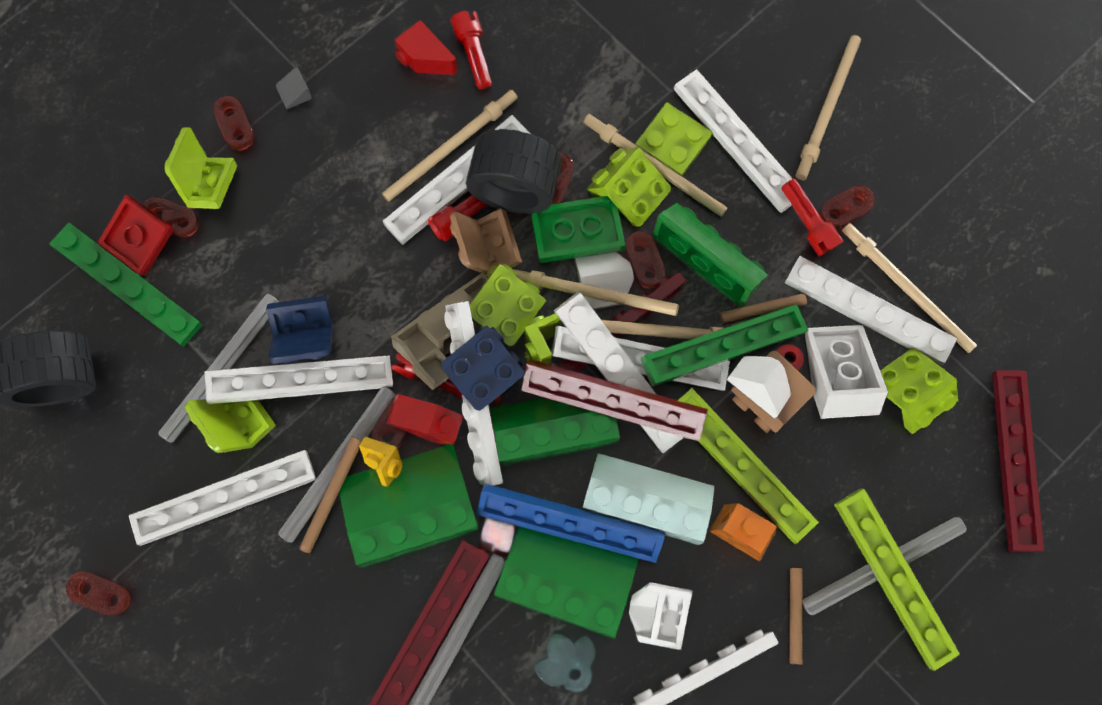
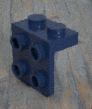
(300, 329)
(483, 367)

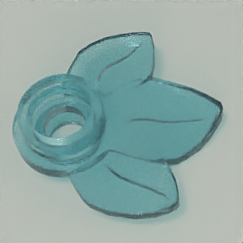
(565, 658)

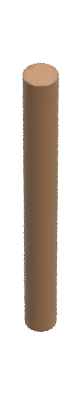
(330, 495)

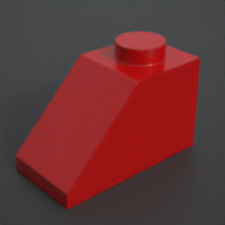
(424, 51)
(425, 419)

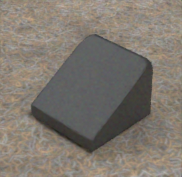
(293, 89)

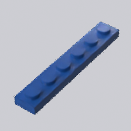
(570, 523)

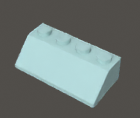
(650, 498)

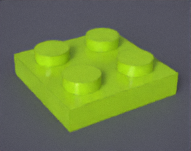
(674, 139)

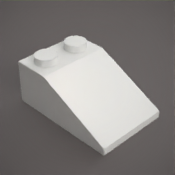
(844, 372)

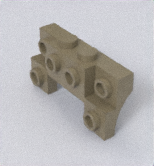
(428, 338)

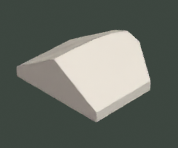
(607, 272)
(763, 382)
(660, 614)

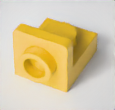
(382, 458)

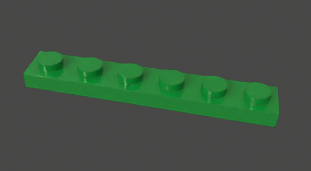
(126, 284)
(723, 345)

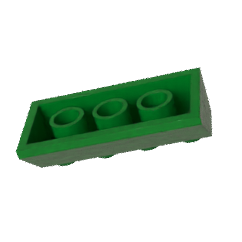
(708, 254)
(548, 429)

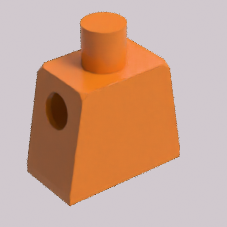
(744, 530)

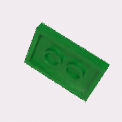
(578, 229)

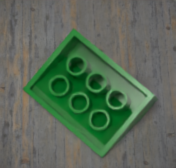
(416, 510)
(567, 580)

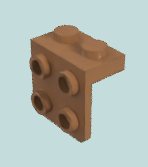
(485, 241)
(800, 389)

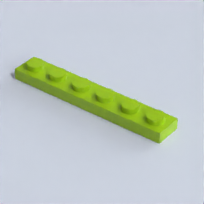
(752, 474)
(897, 579)

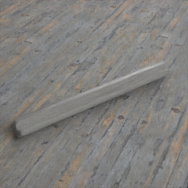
(224, 361)
(316, 492)
(864, 576)
(459, 631)

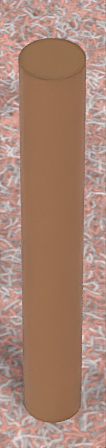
(762, 308)
(795, 616)

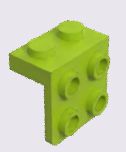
(198, 178)
(631, 184)
(506, 303)
(536, 333)
(919, 389)
(230, 424)

